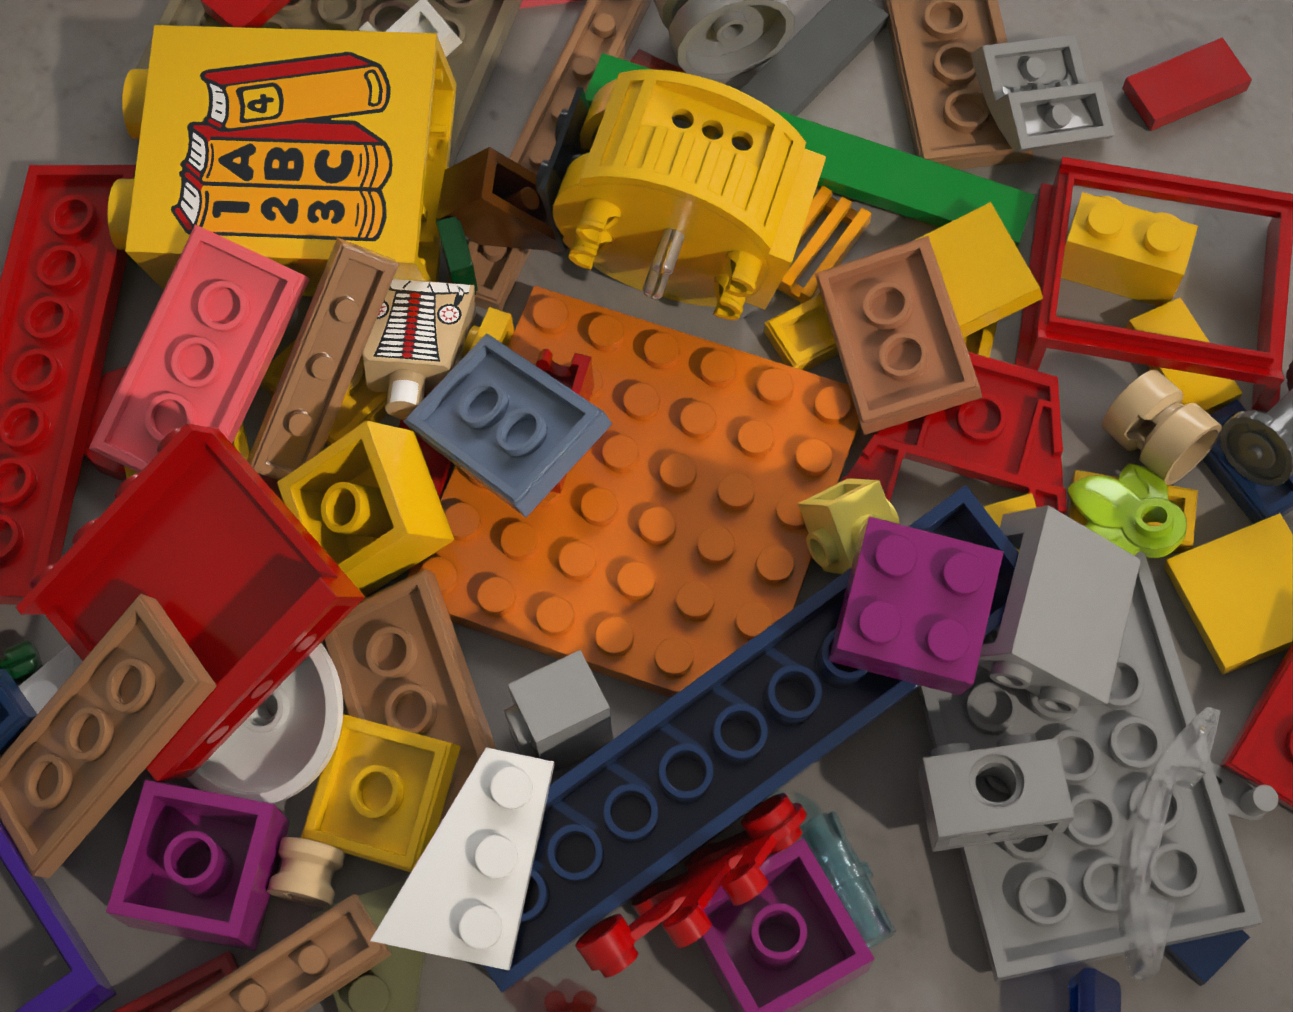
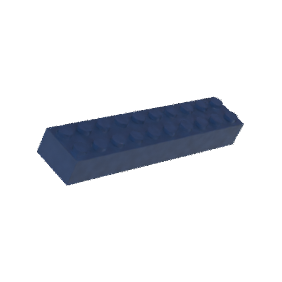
(712, 757)

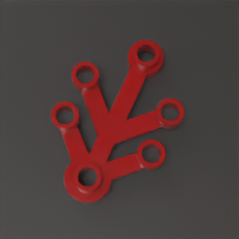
(682, 900)

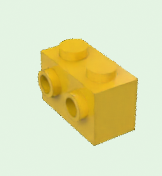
(1127, 249)

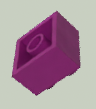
(916, 606)
(198, 865)
(786, 941)

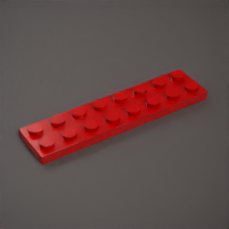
(54, 340)

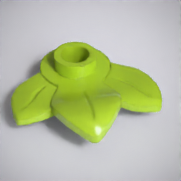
(1125, 505)

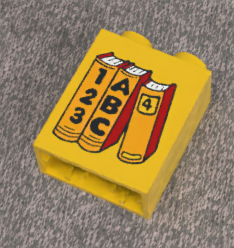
(287, 146)

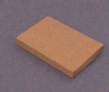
(897, 335)

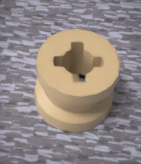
(306, 872)

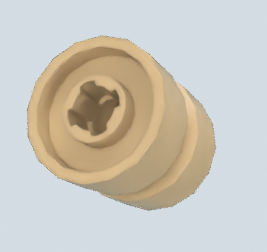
(1155, 421)

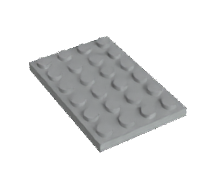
(1055, 895)

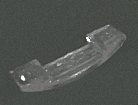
(1143, 918)

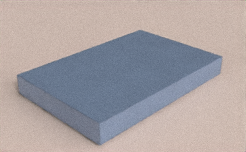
(507, 424)

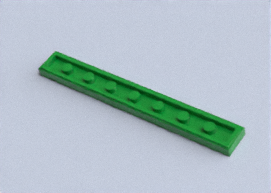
(882, 173)

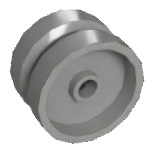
(725, 35)

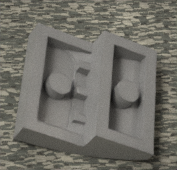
(1042, 93)

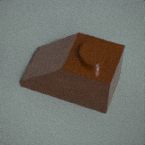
(496, 203)

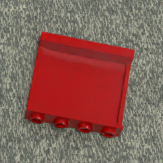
(223, 565)

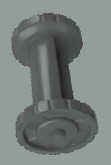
(1262, 443)

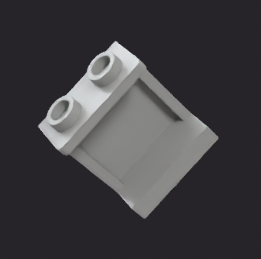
(1061, 611)

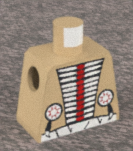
(417, 340)

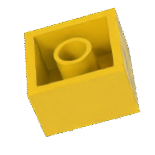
(370, 504)

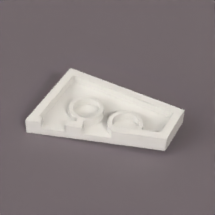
(477, 867)

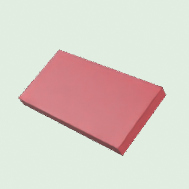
(201, 348)

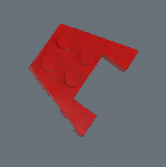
(1001, 439)

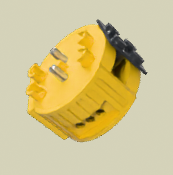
(679, 189)

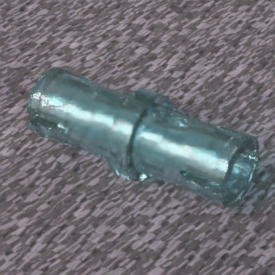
(848, 877)

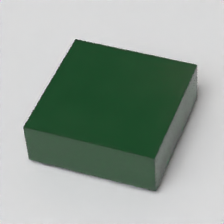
(456, 252)

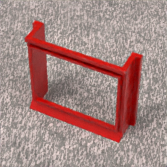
(1044, 330)

